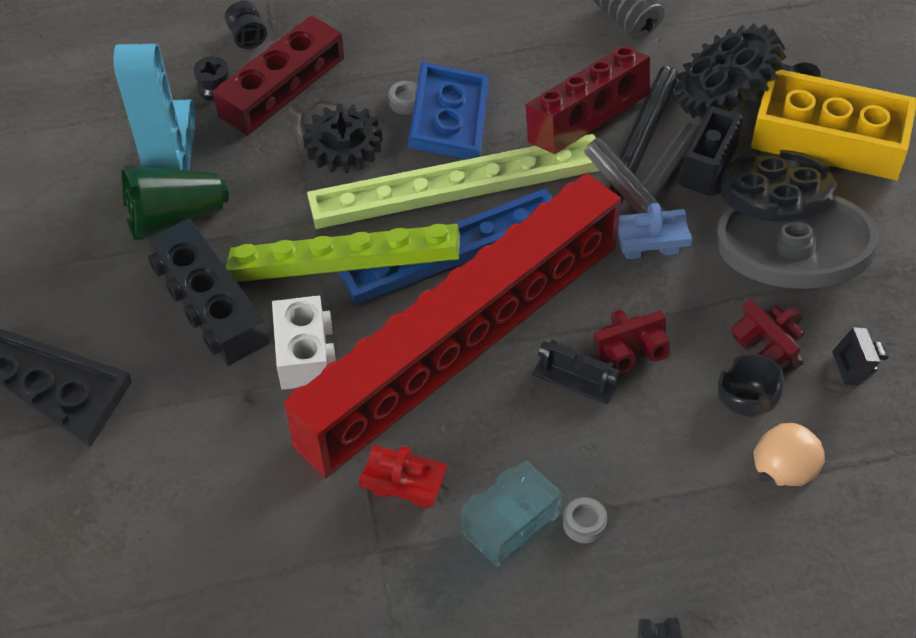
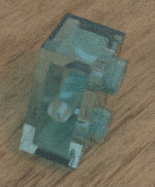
(510, 512)

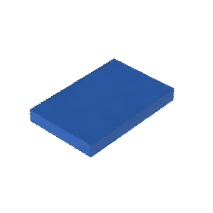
(449, 111)

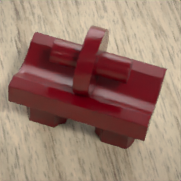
(775, 333)
(631, 338)

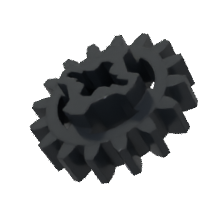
(360, 141)

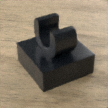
(858, 356)

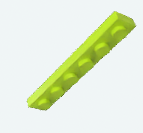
(344, 253)

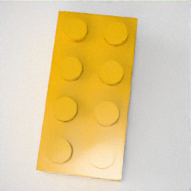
(836, 123)

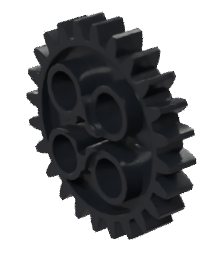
(730, 70)

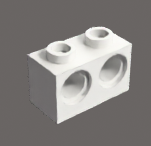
(298, 342)

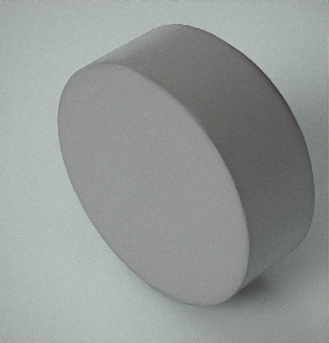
(402, 97)
(585, 520)

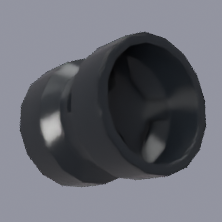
(245, 25)

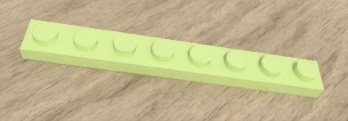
(447, 183)

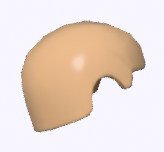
(789, 454)

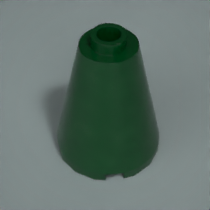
(167, 196)

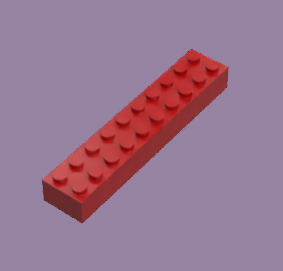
(451, 325)

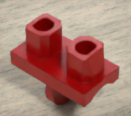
(403, 475)

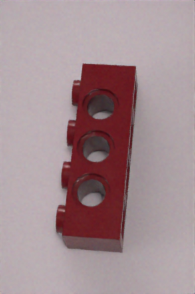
(279, 75)
(588, 99)

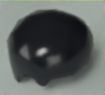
(751, 385)

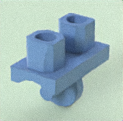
(653, 231)

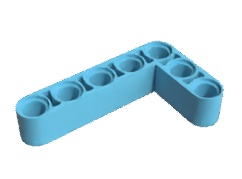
(159, 124)

